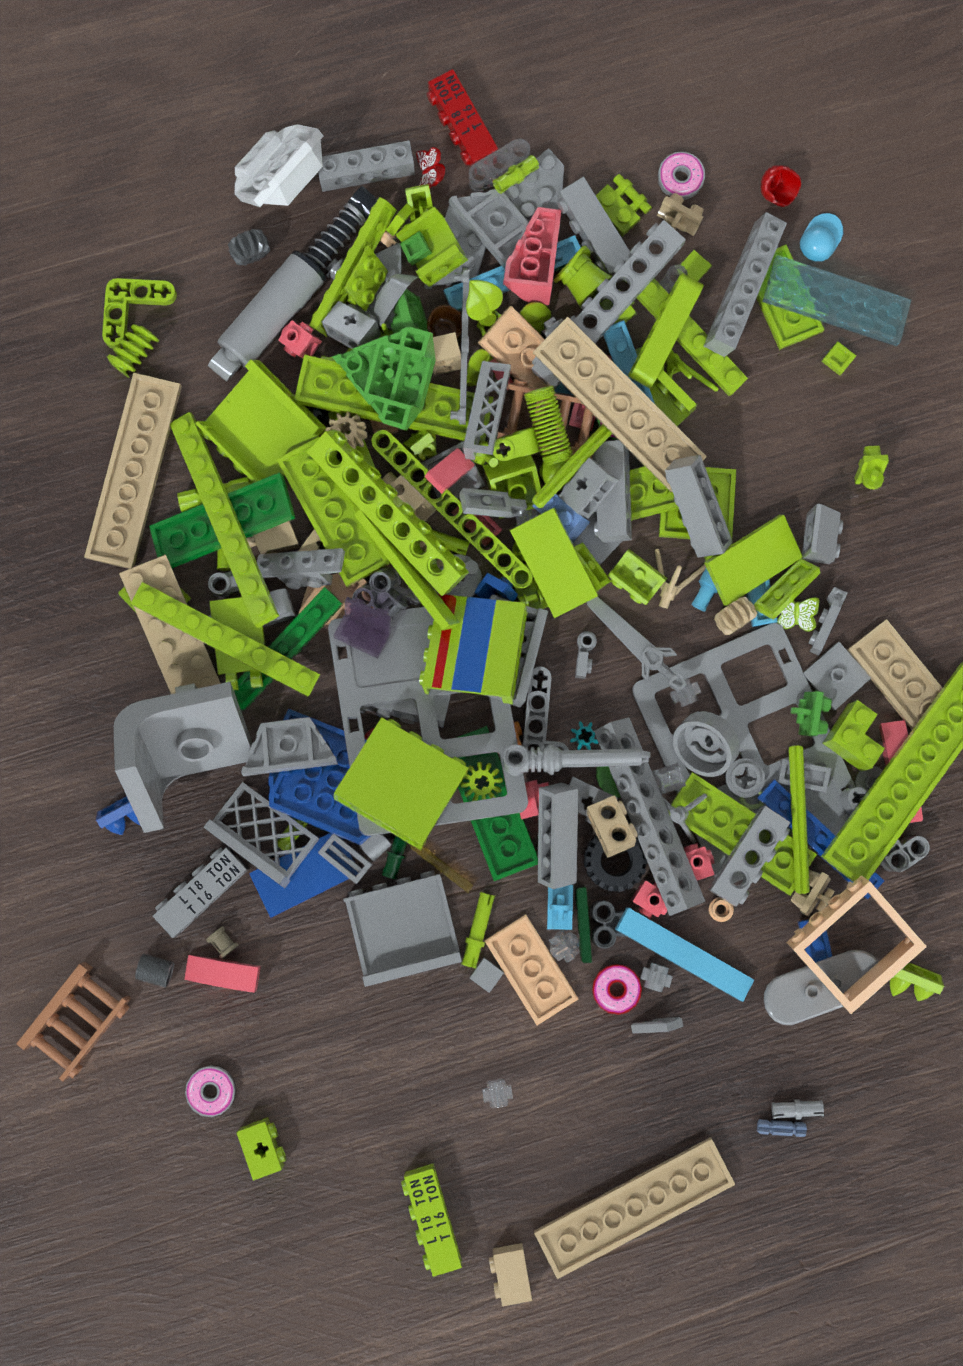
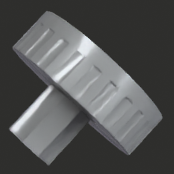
(711, 733)

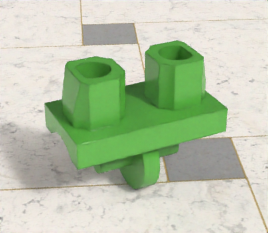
(809, 713)

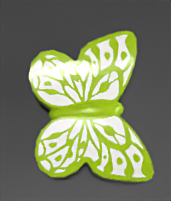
(800, 614)

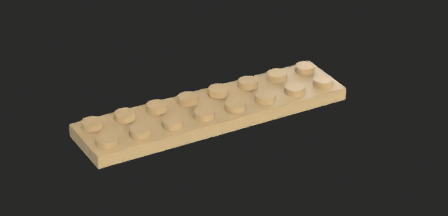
(614, 399)
(133, 471)
(634, 1208)

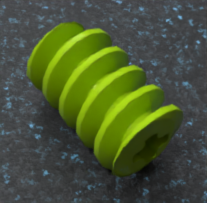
(132, 349)

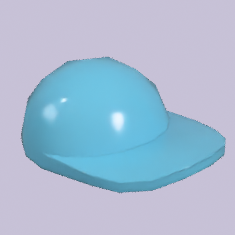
(821, 237)

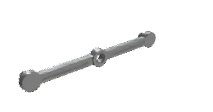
(461, 414)

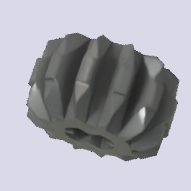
(249, 247)

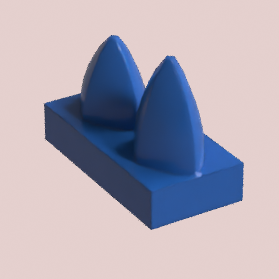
(113, 816)

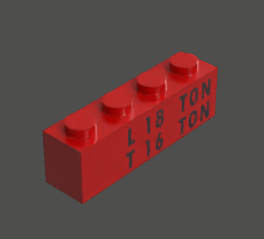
(461, 118)

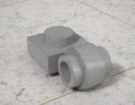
(584, 664)

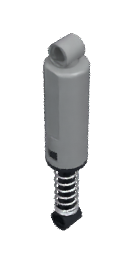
(286, 291)

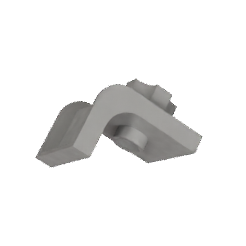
(176, 738)

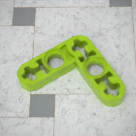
(123, 300)

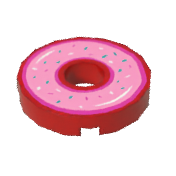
(623, 1002)

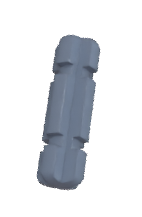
(782, 1128)

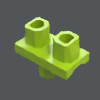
(871, 468)

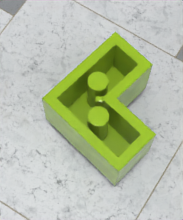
(849, 739)

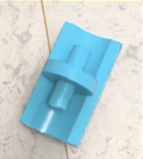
(560, 908)

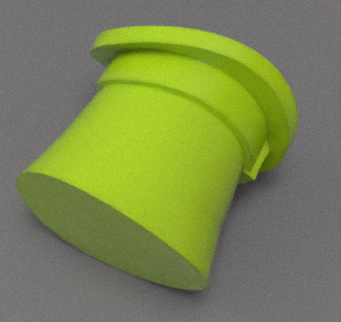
(582, 276)

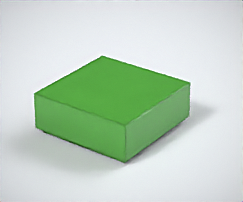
(416, 248)

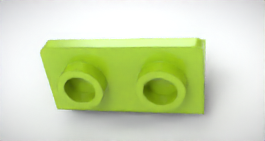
(636, 577)

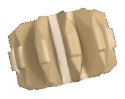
(350, 424)
(735, 615)

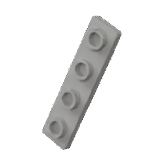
(302, 567)

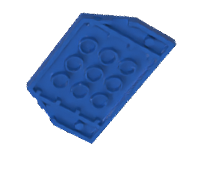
(310, 791)

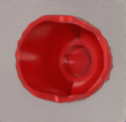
(780, 185)

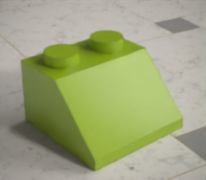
(515, 477)

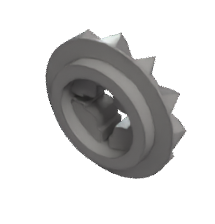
(753, 770)

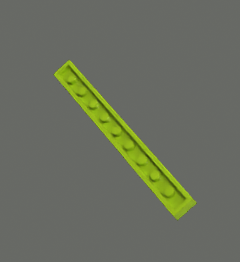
(224, 520)

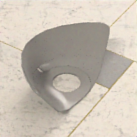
(390, 295)

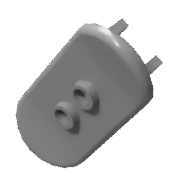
(803, 996)

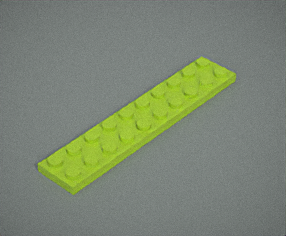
(901, 786)

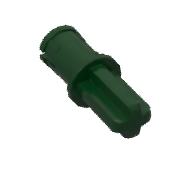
(394, 858)

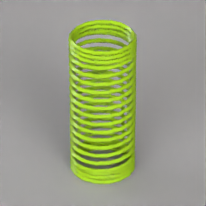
(542, 394)

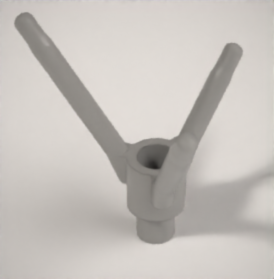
(681, 813)

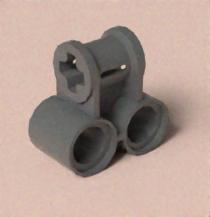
(382, 595)
(608, 923)

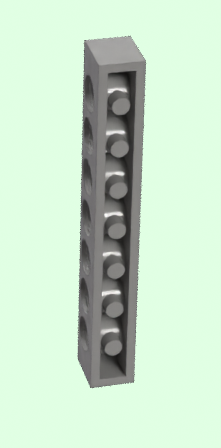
(662, 235)
(651, 821)

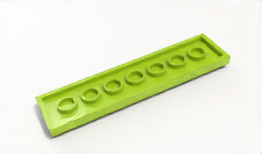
(327, 387)

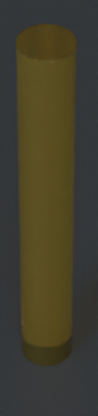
(443, 868)

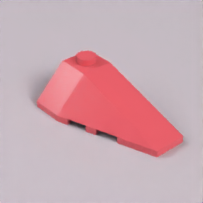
(532, 263)

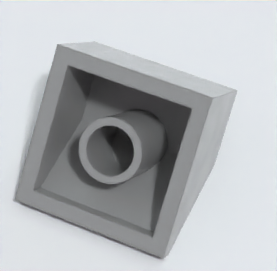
(821, 535)

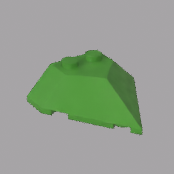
(393, 374)

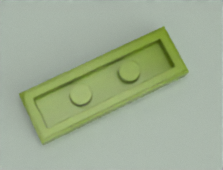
(786, 588)

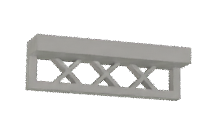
(481, 407)

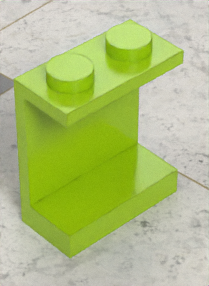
(445, 248)

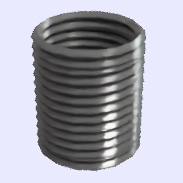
(154, 970)

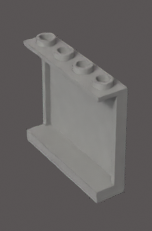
(402, 928)

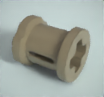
(222, 942)

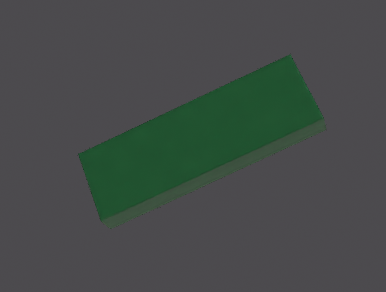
(583, 924)

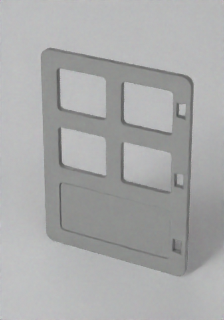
(395, 678)
(823, 806)

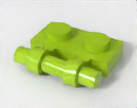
(617, 209)

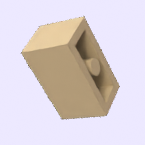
(511, 1273)

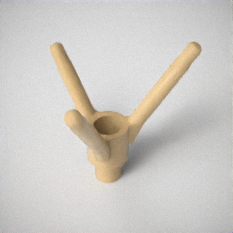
(669, 590)

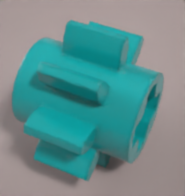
(581, 742)

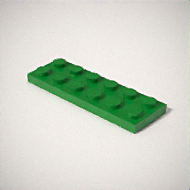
(192, 534)
(504, 837)

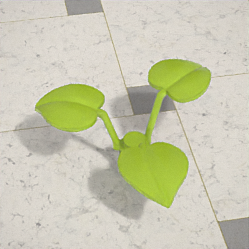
(480, 306)

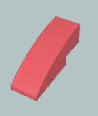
(222, 973)

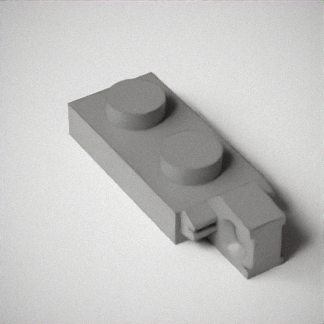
(490, 503)
(827, 619)

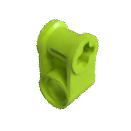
(520, 442)

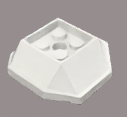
(279, 166)

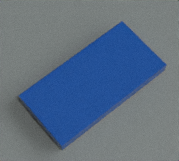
(308, 880)

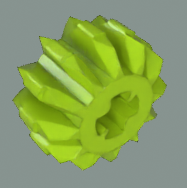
(478, 774)

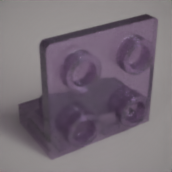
(364, 627)

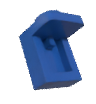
(492, 585)

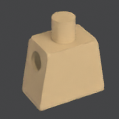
(410, 495)
(275, 540)

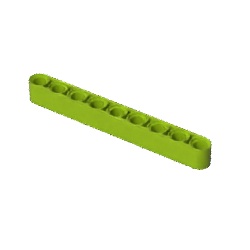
(442, 503)

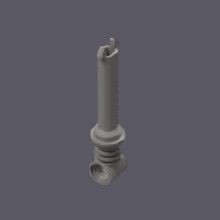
(552, 758)

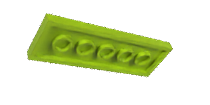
(332, 515)
(724, 821)

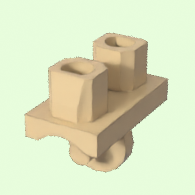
(680, 216)
(808, 902)

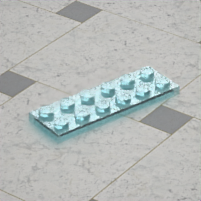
(837, 300)

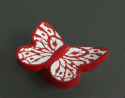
(433, 171)

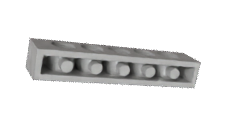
(745, 284)

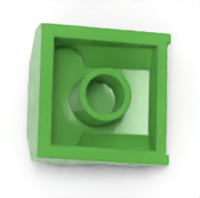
(409, 313)

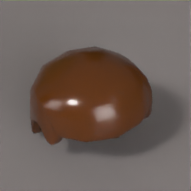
(444, 321)

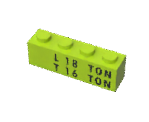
(432, 1219)

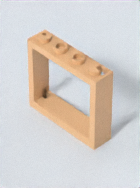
(883, 970)

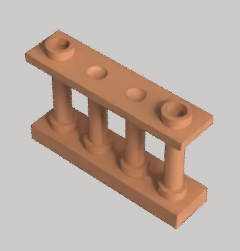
(519, 388)
(50, 1018)

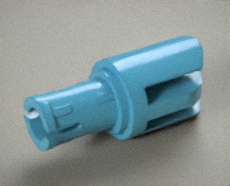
(705, 592)

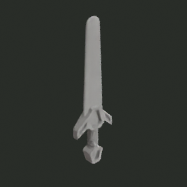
(644, 650)

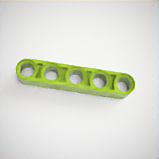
(665, 330)

